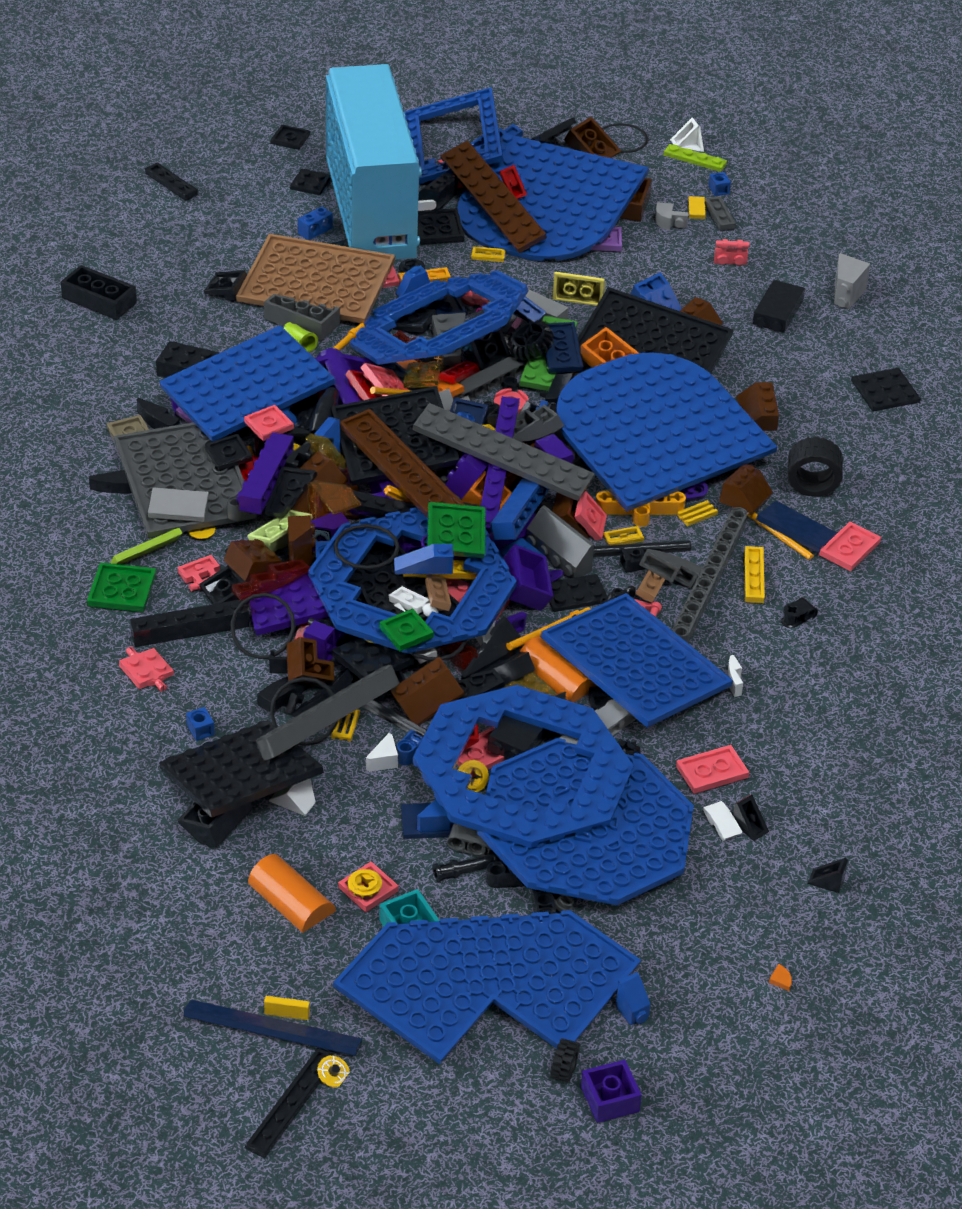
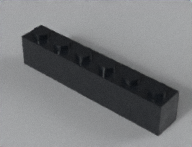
(187, 623)

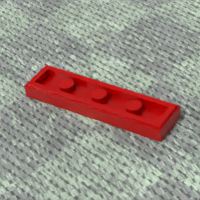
(459, 372)

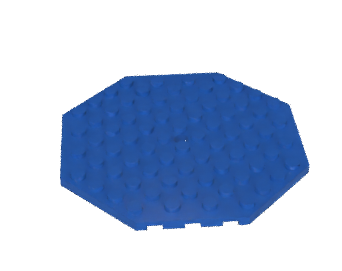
(611, 862)

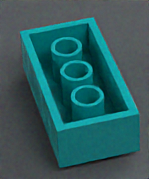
(406, 908)

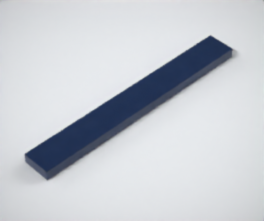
(273, 1027)

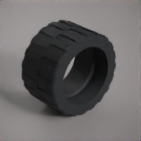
(815, 483)

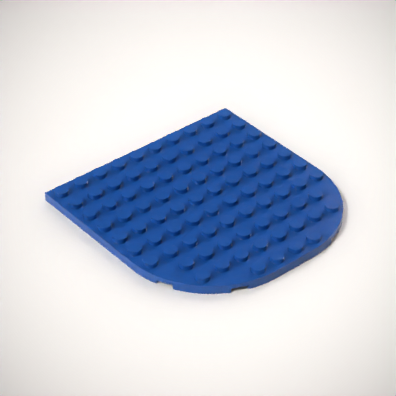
(568, 194)
(656, 426)

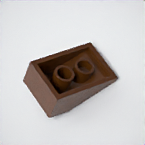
(591, 139)

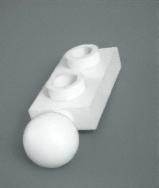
(410, 599)

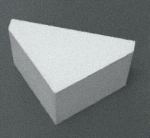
(383, 755)

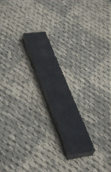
(287, 1107)

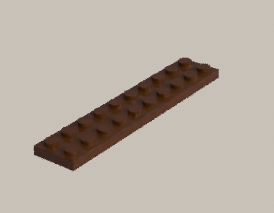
(493, 196)
(397, 461)

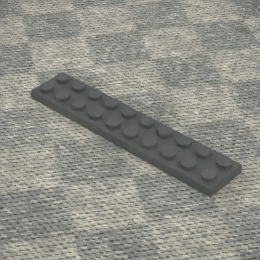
(503, 451)

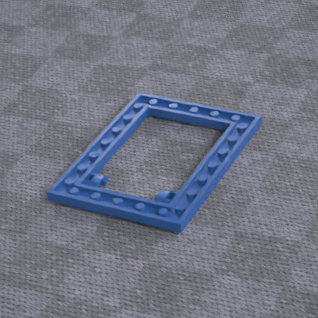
(491, 149)

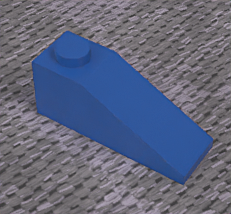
(427, 560)

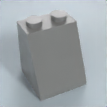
(850, 280)

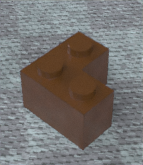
(303, 662)

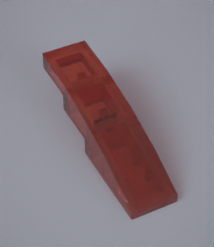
(275, 577)

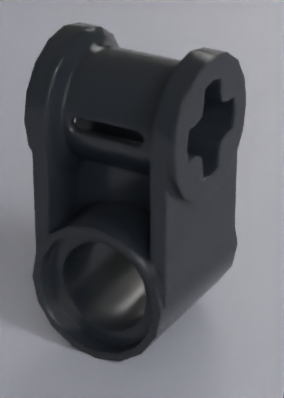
(798, 613)

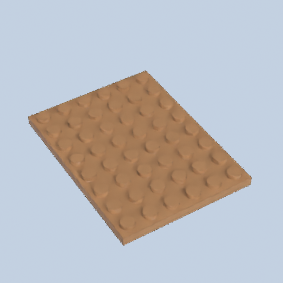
(317, 274)

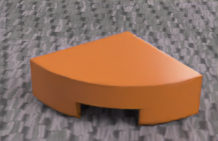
(781, 978)

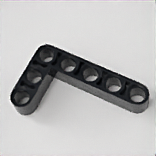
(502, 877)

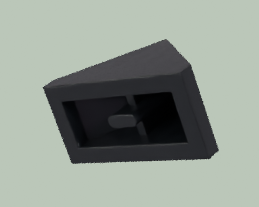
(750, 818)
(829, 875)

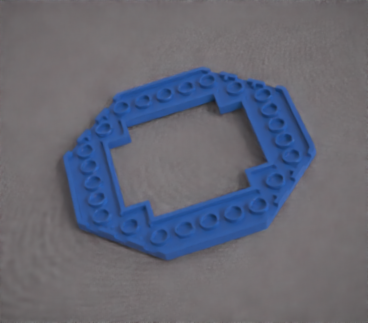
(382, 347)
(470, 618)
(594, 800)

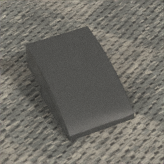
(536, 424)

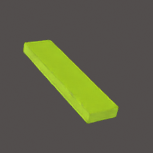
(147, 547)

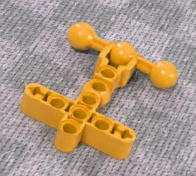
(641, 515)

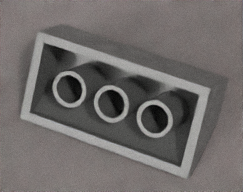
(560, 543)

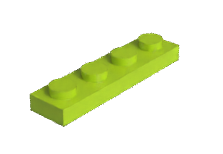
(694, 157)

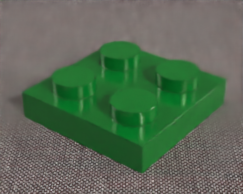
(406, 629)

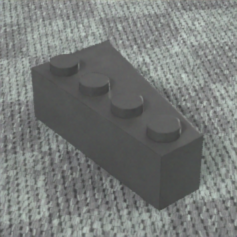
(310, 317)
(443, 323)

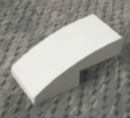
(734, 673)
(723, 820)

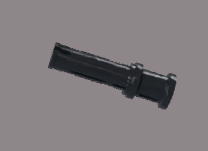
(455, 868)

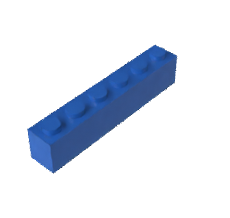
(517, 510)

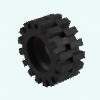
(565, 1060)

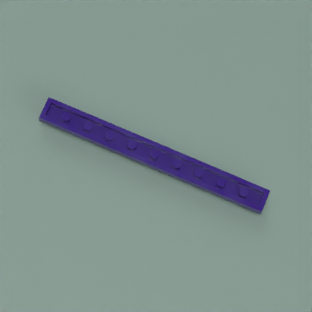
(495, 475)

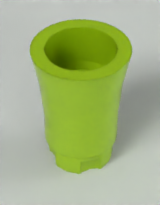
(305, 338)

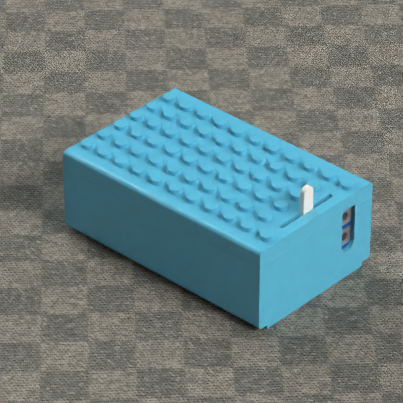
(373, 161)

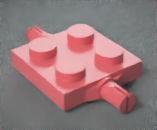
(146, 668)

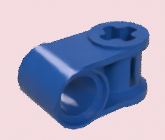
(407, 747)

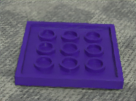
(301, 597)

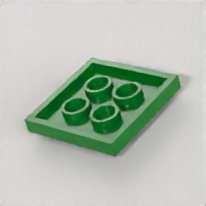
(457, 526)
(121, 587)

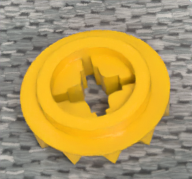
(480, 770)
(369, 877)

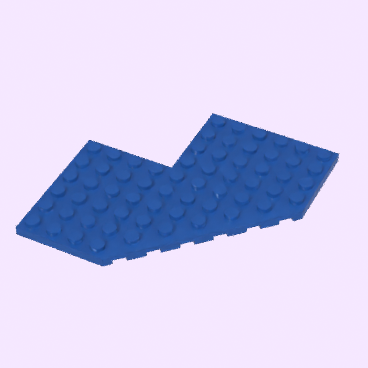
(445, 974)

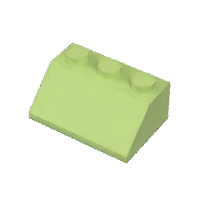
(275, 532)

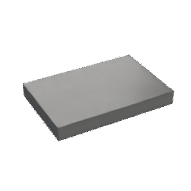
(178, 504)

